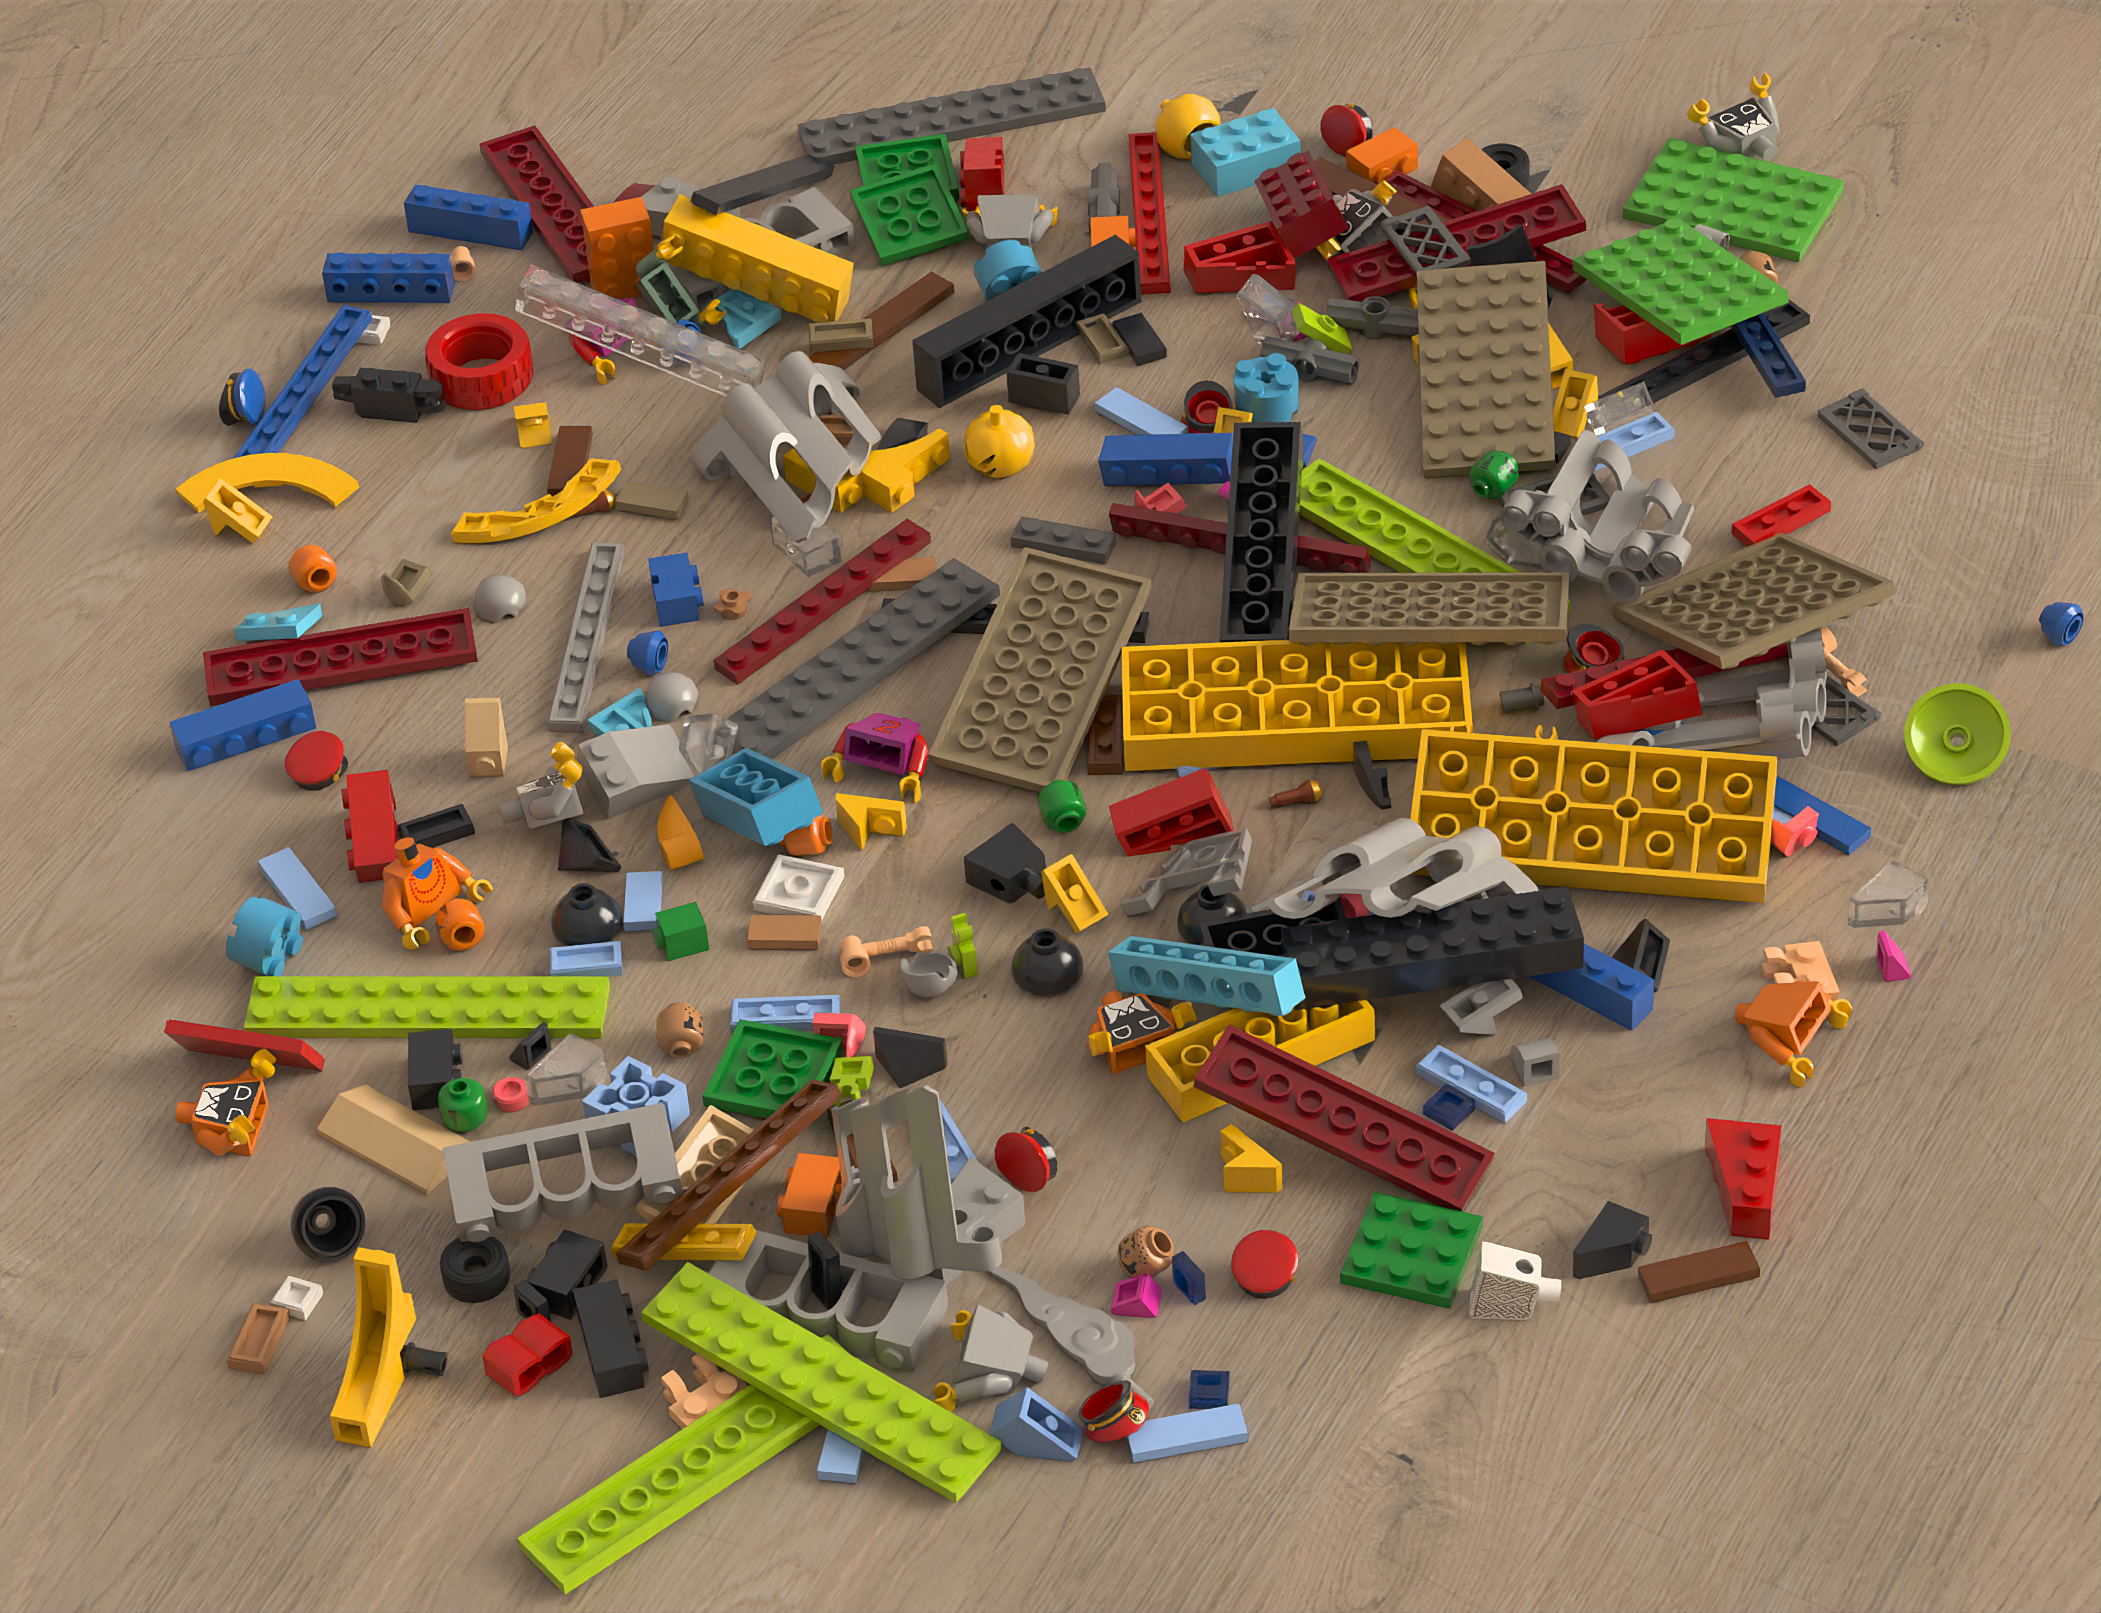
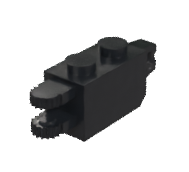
(389, 394)

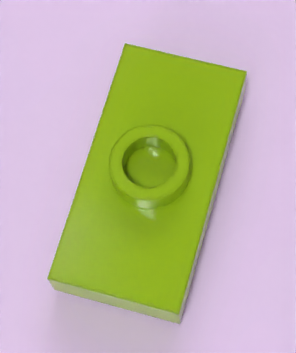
(1321, 328)

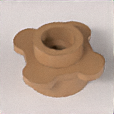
(732, 603)

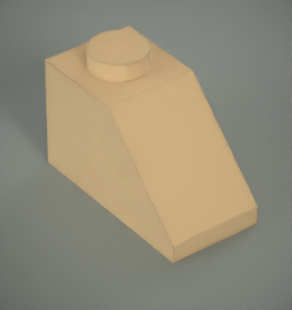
(485, 737)

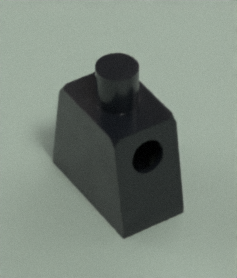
(1006, 866)

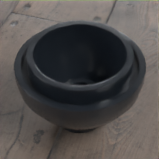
(1204, 907)
(586, 916)
(1047, 963)
(340, 1233)

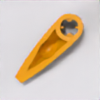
(677, 837)

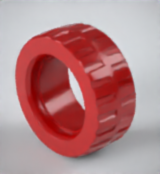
(473, 339)

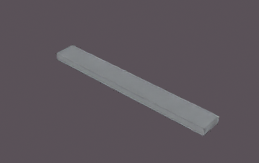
(586, 638)

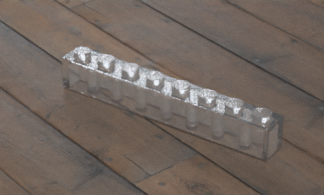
(636, 333)

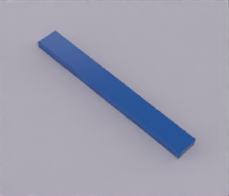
(307, 382)
(1832, 824)

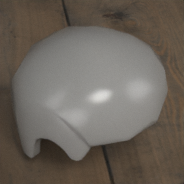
(499, 596)
(670, 696)
(929, 974)

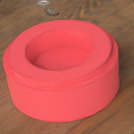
(510, 1094)

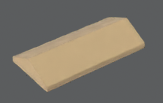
(389, 1136)
(702, 1149)

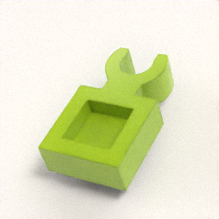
(962, 946)
(852, 1075)

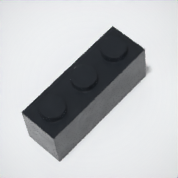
(610, 1338)

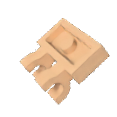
(1803, 962)
(715, 1390)

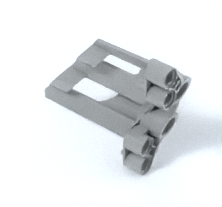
(788, 411)
(1615, 546)
(1786, 705)
(1376, 861)
(917, 1220)

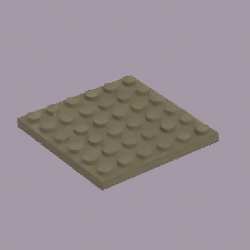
(1754, 600)

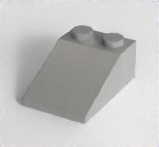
(633, 767)

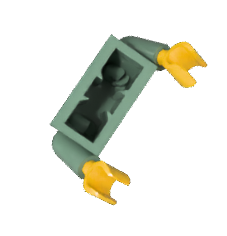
(666, 294)

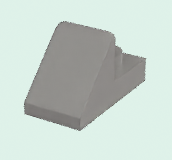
(1477, 1005)

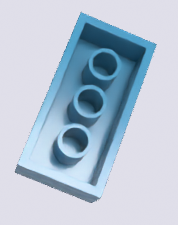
(756, 797)

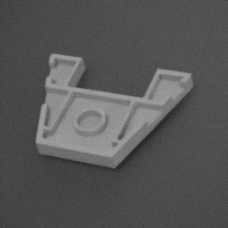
(1212, 858)

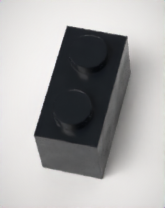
(1043, 383)
(431, 1065)
(568, 1265)

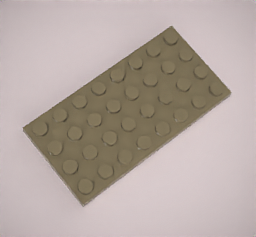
(1485, 367)
(1430, 608)
(1040, 671)

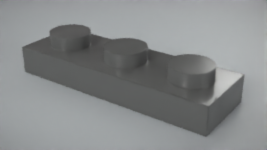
(1063, 540)

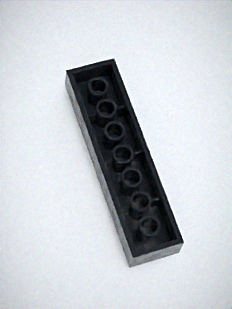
(1026, 320)
(1262, 531)
(1434, 948)

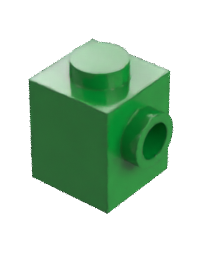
(680, 931)

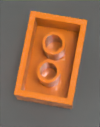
(615, 242)

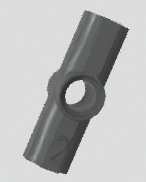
(1104, 192)
(1374, 317)
(1314, 359)

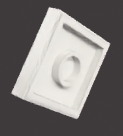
(798, 887)

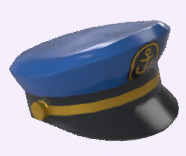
(242, 398)

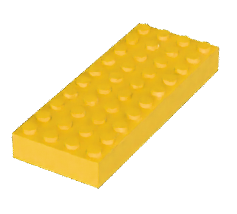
(1287, 701)
(1605, 811)

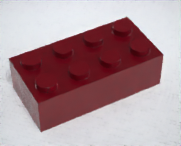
(1300, 204)

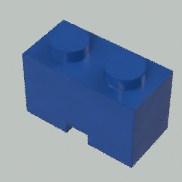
(674, 589)

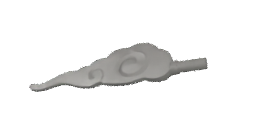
(1080, 1331)

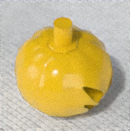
(1181, 118)
(1002, 435)

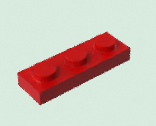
(1782, 516)

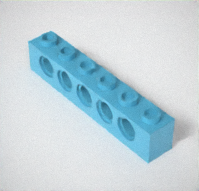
(1207, 975)

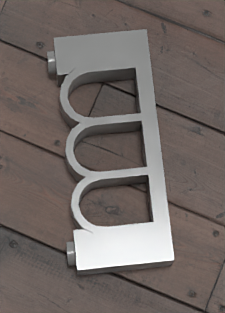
(805, 213)
(479, 1213)
(894, 1341)

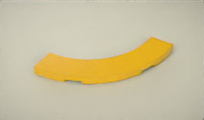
(271, 470)
(541, 513)

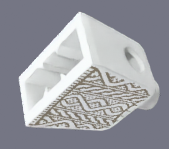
(1508, 1284)

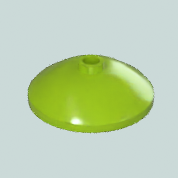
(1963, 713)

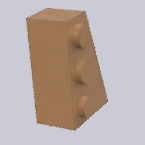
(1475, 178)

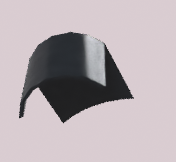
(1506, 249)

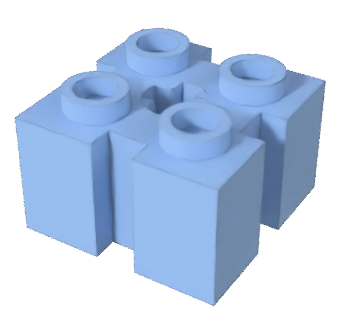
(635, 1087)

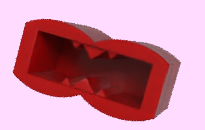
(527, 1354)

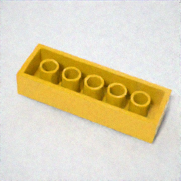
(759, 261)
(1306, 1033)

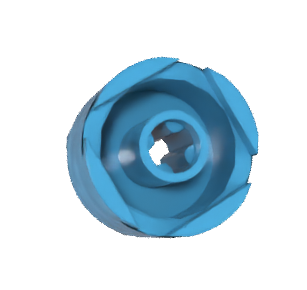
(1005, 267)
(1266, 388)
(264, 936)

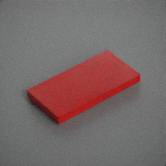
(243, 1044)

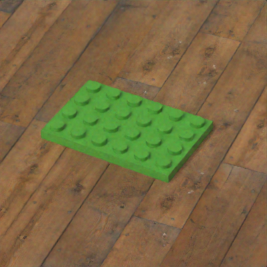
(1750, 199)
(1680, 281)

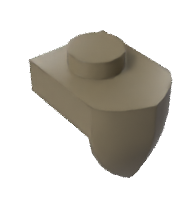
(405, 582)

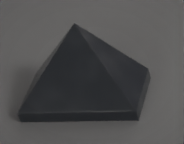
(584, 850)
(1645, 951)
(909, 1055)

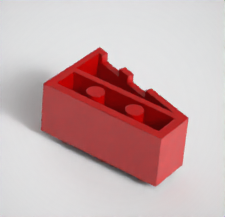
(982, 170)
(1232, 258)
(1631, 336)
(1637, 697)
(1171, 815)
(370, 824)
(1746, 1172)

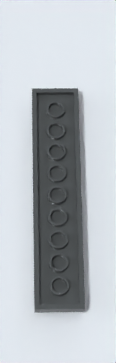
(957, 114)
(861, 659)

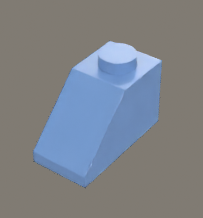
(1035, 1428)

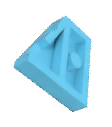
(746, 316)
(279, 624)
(622, 715)

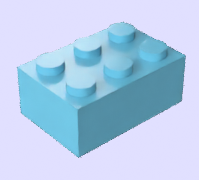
(1241, 150)

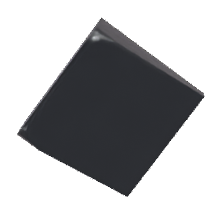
(532, 1047)

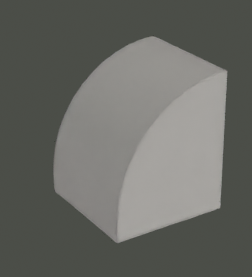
(1536, 1061)

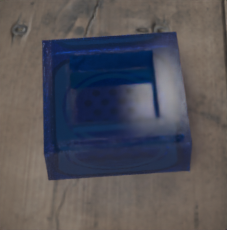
(1448, 1107)
(1188, 1278)
(1209, 1389)

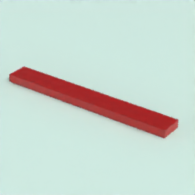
(1149, 213)

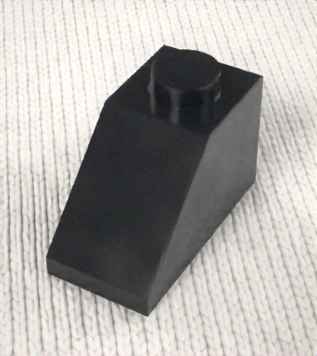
(1612, 1242)

